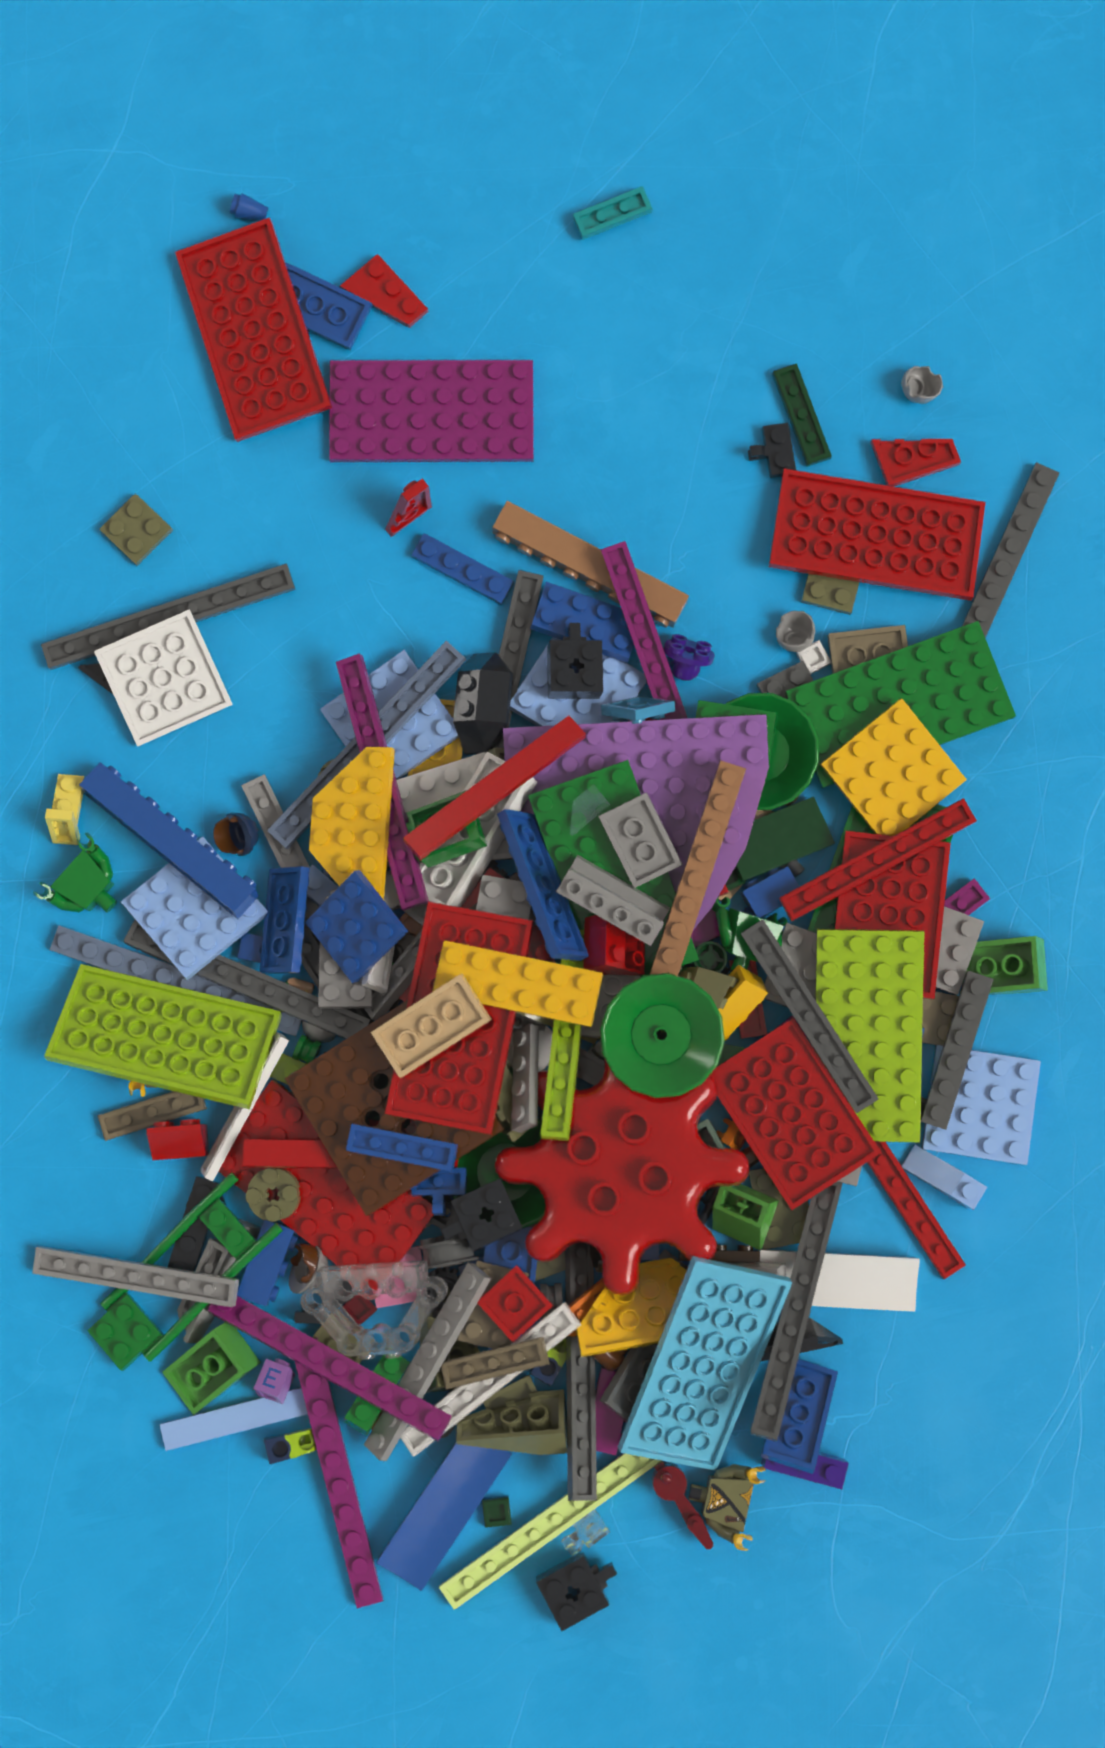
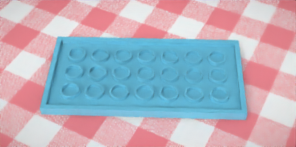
(704, 1363)

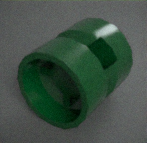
(711, 956)

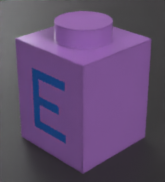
(274, 1380)

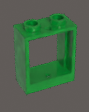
(475, 833)

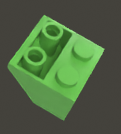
(743, 1214)

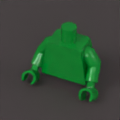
(83, 882)
(734, 922)

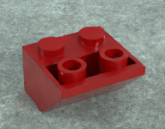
(612, 949)
(180, 1141)

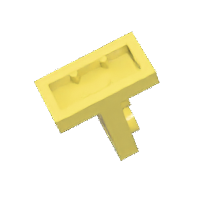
(65, 811)

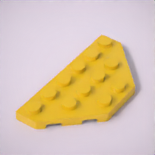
(354, 818)
(634, 1318)

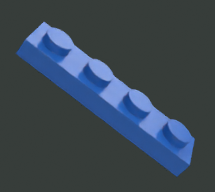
(462, 569)
(402, 1147)

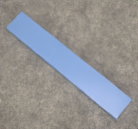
(231, 1419)

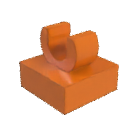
(732, 1137)

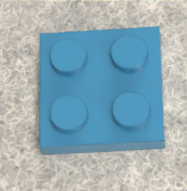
(638, 709)

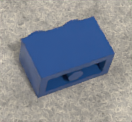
(764, 895)

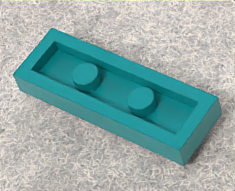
(612, 213)

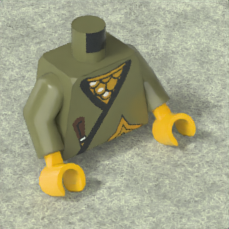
(727, 1501)

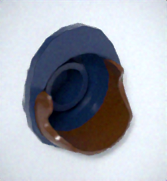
(236, 834)

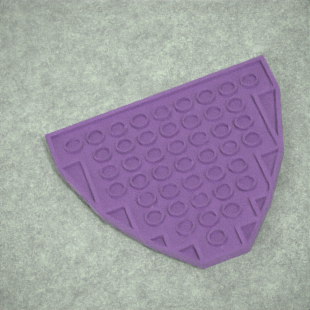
(676, 768)

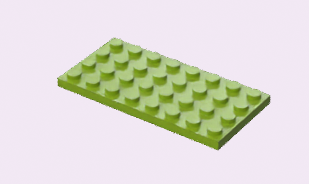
(874, 1001)
(164, 1036)

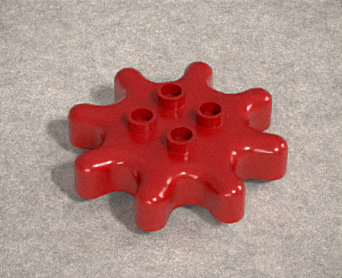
(624, 1177)

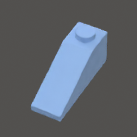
(944, 1177)

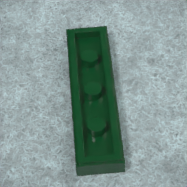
(801, 415)

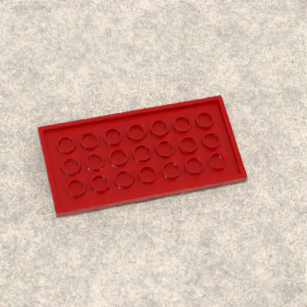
(253, 330)
(877, 534)
(466, 1079)
(327, 1208)

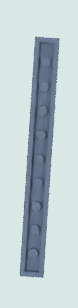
(393, 719)
(134, 964)

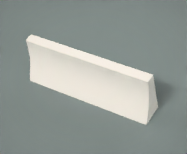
(455, 879)
(859, 1280)

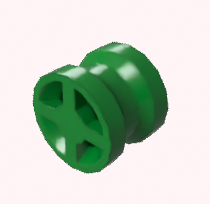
(306, 1049)

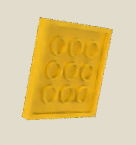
(893, 771)

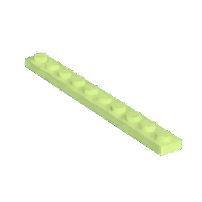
(541, 1530)

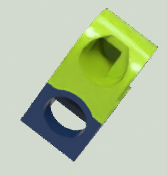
(556, 1358)
(289, 1445)

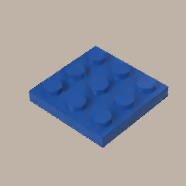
(356, 926)

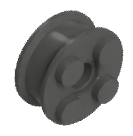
(446, 1253)

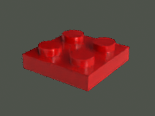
(514, 1303)

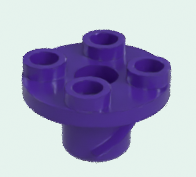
(687, 656)

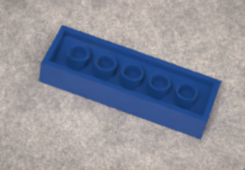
(441, 1512)

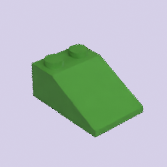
(1013, 963)
(211, 1367)

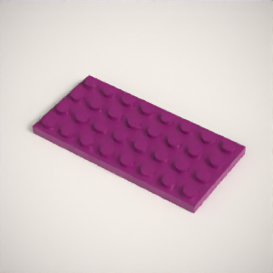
(431, 411)

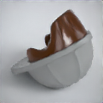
(304, 1268)

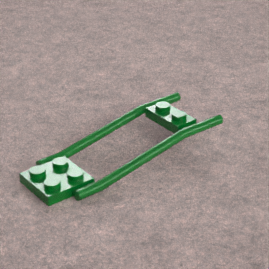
(127, 1329)

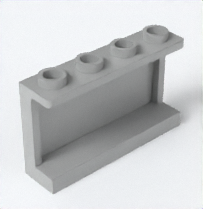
(613, 900)

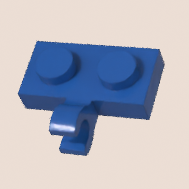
(440, 1185)

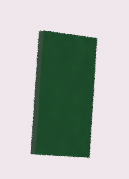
(784, 839)

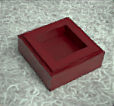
(359, 1308)

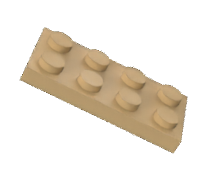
(431, 1025)

